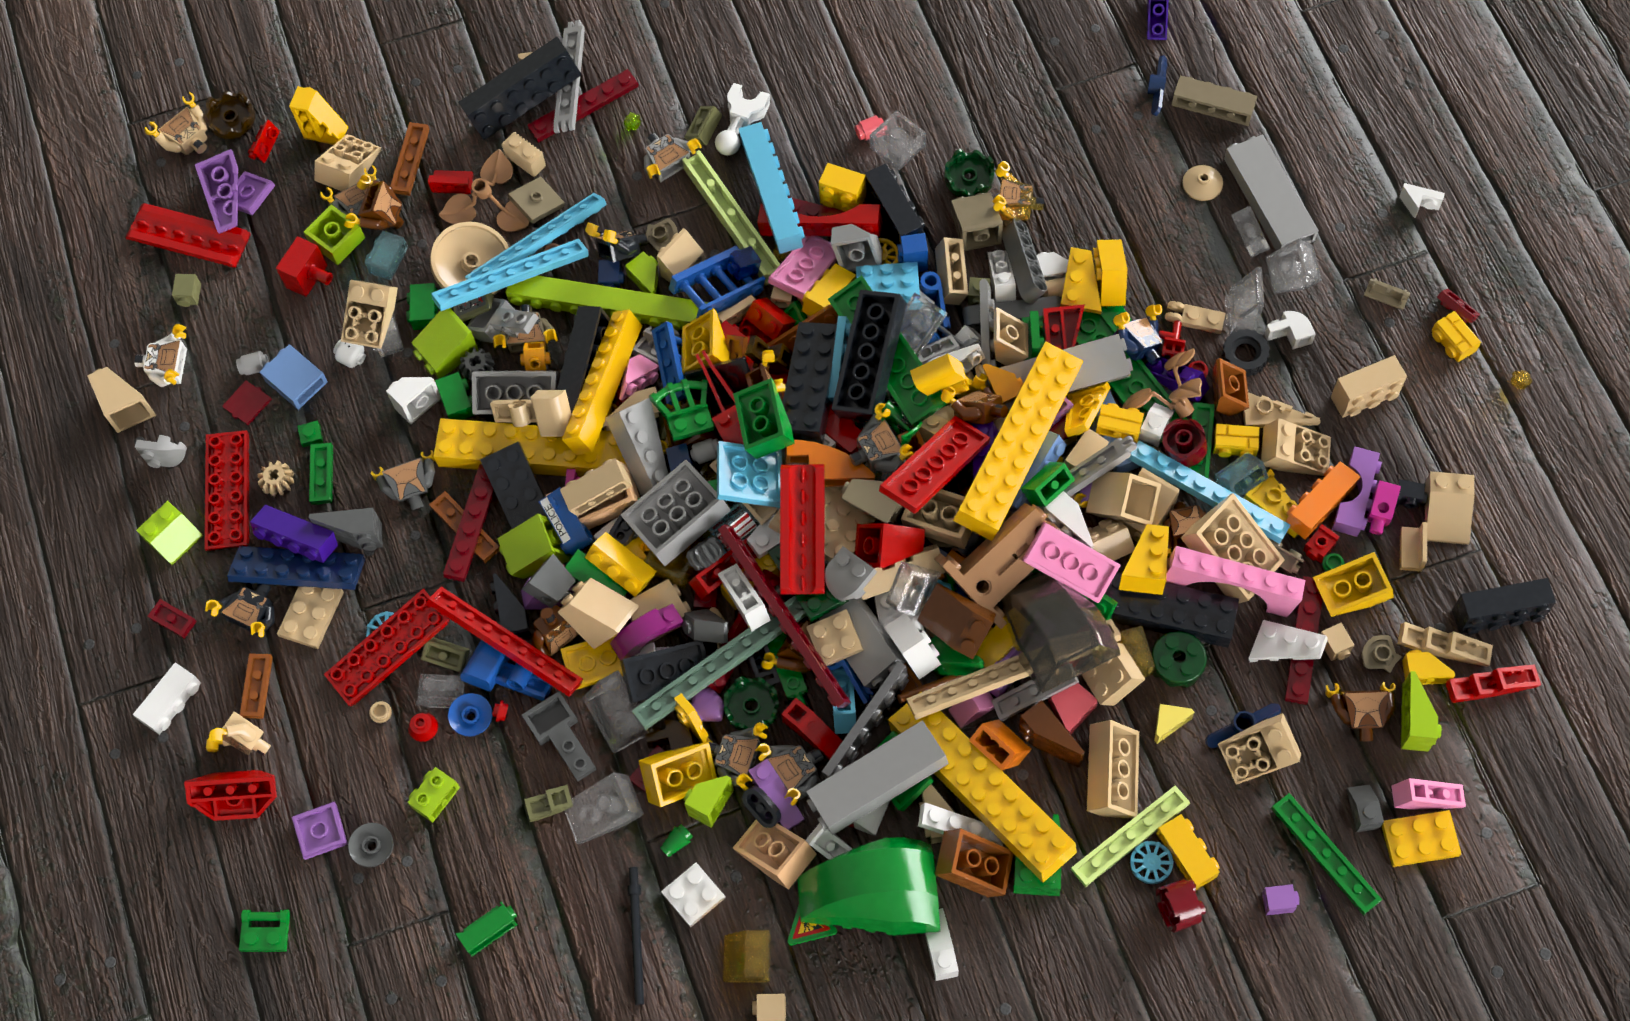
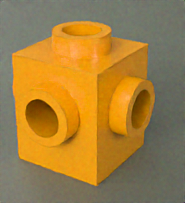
(535, 356)

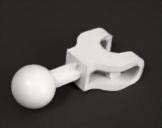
(742, 113)

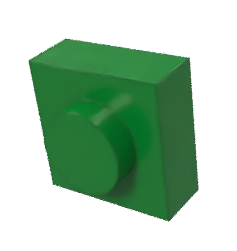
(310, 433)

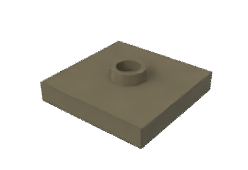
(536, 200)

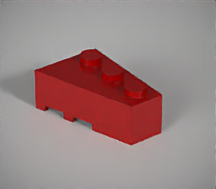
(1062, 325)

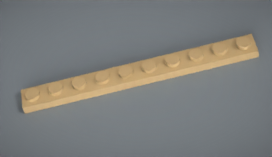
(973, 685)

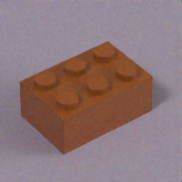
(974, 863)

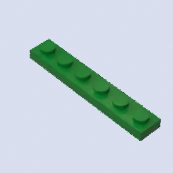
(1326, 854)

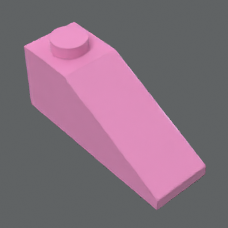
(1425, 794)

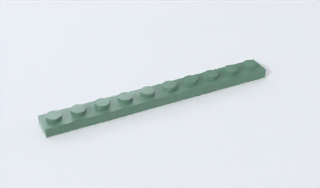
(712, 667)

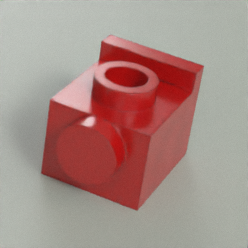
(1326, 538)

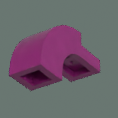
(645, 629)

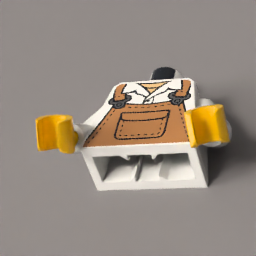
(165, 358)

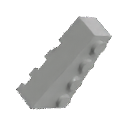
(639, 444)

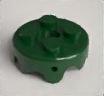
(974, 163)
(1174, 672)
(749, 690)

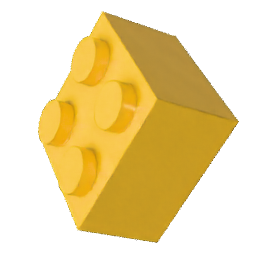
(841, 188)

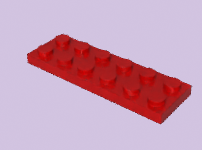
(934, 464)

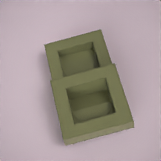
(548, 804)

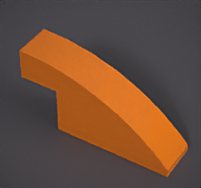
(837, 463)

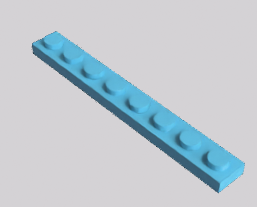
(543, 235)
(509, 274)
(1203, 487)

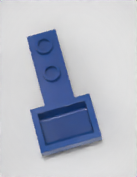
(491, 667)

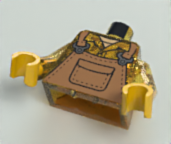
(1014, 197)

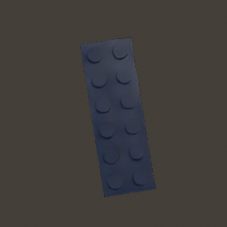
(291, 569)

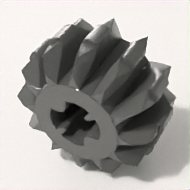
(475, 362)
(705, 554)

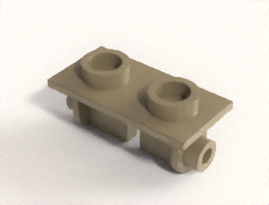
(1387, 294)
(1291, 558)

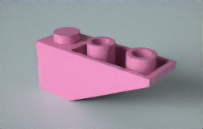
(638, 375)

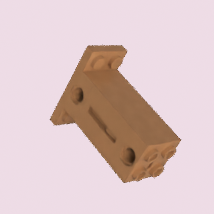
(998, 561)

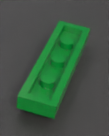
(1204, 415)

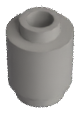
(251, 363)
(704, 450)

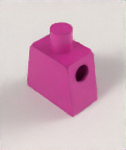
(1383, 500)

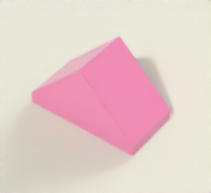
(971, 709)

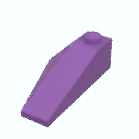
(220, 186)

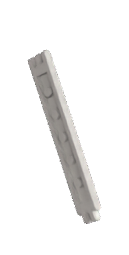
(568, 96)
(987, 306)
(1097, 465)

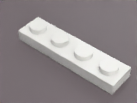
(942, 820)

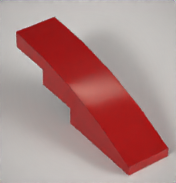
(1493, 683)

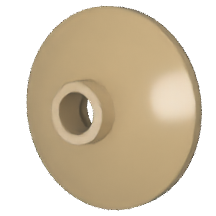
(1201, 189)

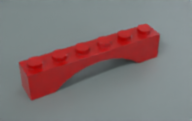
(863, 216)

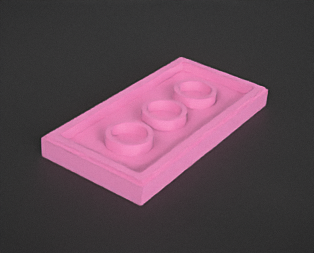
(804, 266)
(1071, 562)

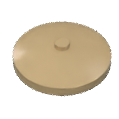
(463, 250)

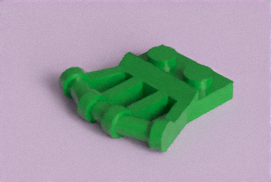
(686, 421)

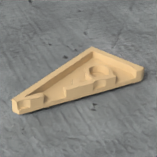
(1264, 411)

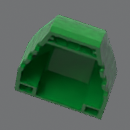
(874, 888)

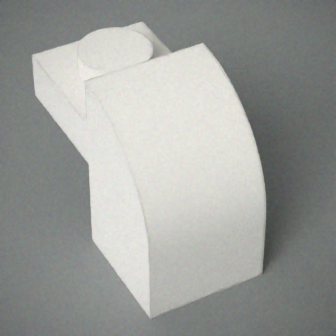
(1294, 326)

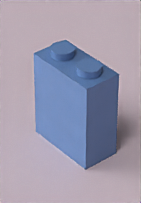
(293, 376)

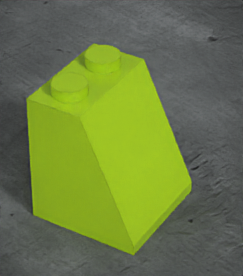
(443, 343)
(530, 546)

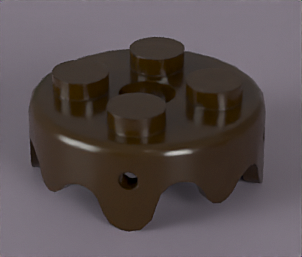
(219, 109)

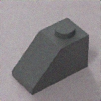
(705, 626)
(1365, 808)

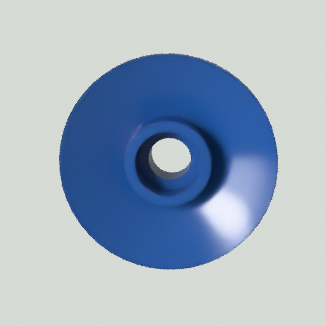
(467, 705)

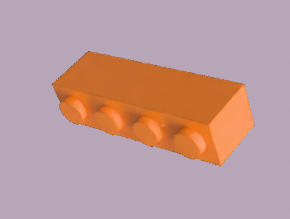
(1322, 500)

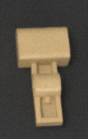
(546, 408)

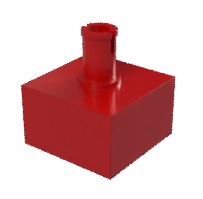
(303, 267)

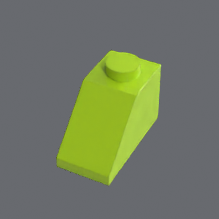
(643, 272)

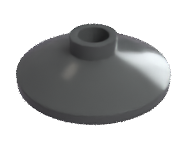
(362, 839)

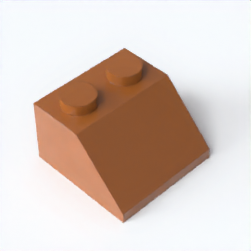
(1229, 388)

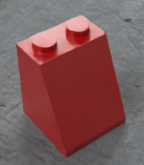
(887, 543)

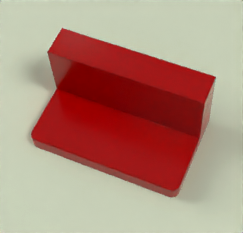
(451, 181)

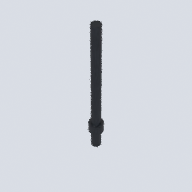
(634, 892)

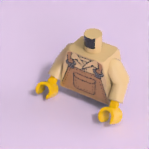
(184, 131)
(239, 734)

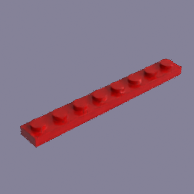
(505, 641)

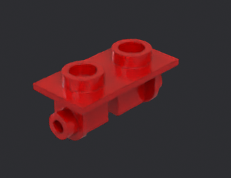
(265, 140)

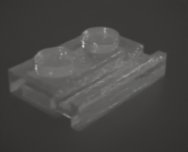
(439, 690)

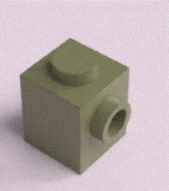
(186, 289)
(974, 290)

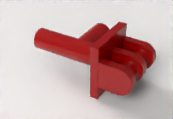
(1172, 343)

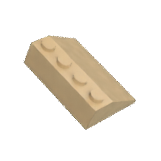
(1233, 535)

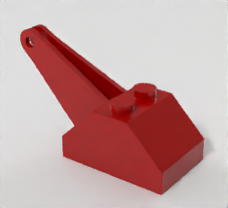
(727, 419)

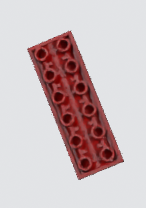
(187, 235)
(227, 490)
(802, 529)
(386, 648)

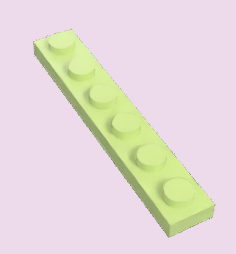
(1130, 836)

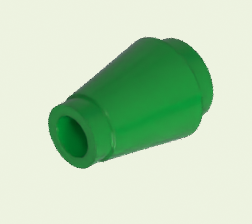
(676, 840)

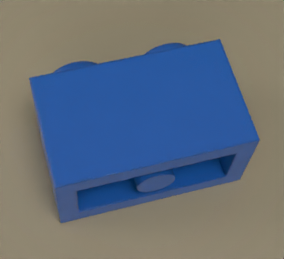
(914, 249)

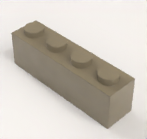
(1214, 100)

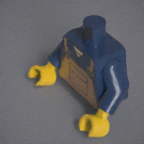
(1141, 334)

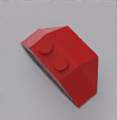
(231, 794)

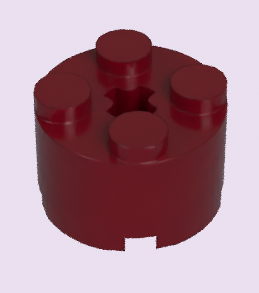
(1185, 441)
(1180, 905)

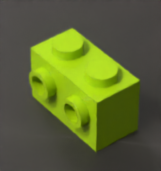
(433, 794)

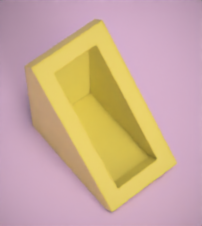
(1170, 719)

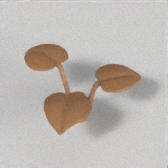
(495, 170)
(1178, 397)

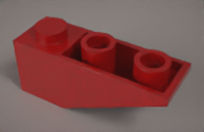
(811, 728)

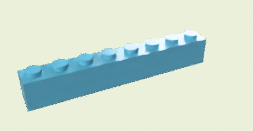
(771, 187)

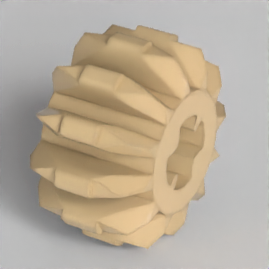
(279, 471)

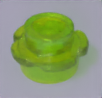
(632, 121)

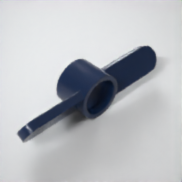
(1157, 85)
(1232, 729)

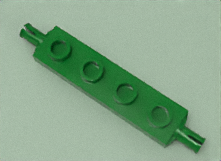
(791, 680)

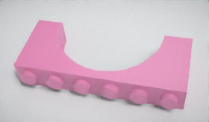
(1278, 590)

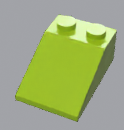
(1418, 717)

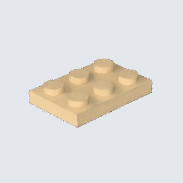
(310, 615)

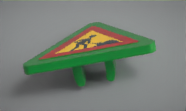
(805, 932)

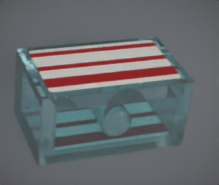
(740, 519)

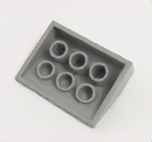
(675, 512)

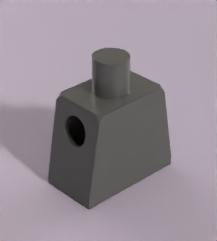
(550, 582)

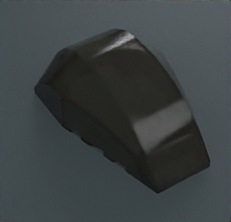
(1056, 631)

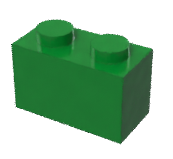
(421, 305)
(454, 396)
(1047, 484)

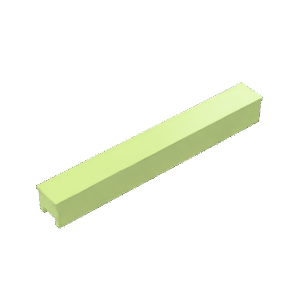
(729, 212)

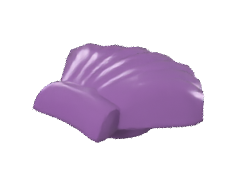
(708, 705)

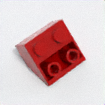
(766, 320)

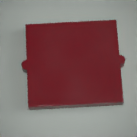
(246, 402)

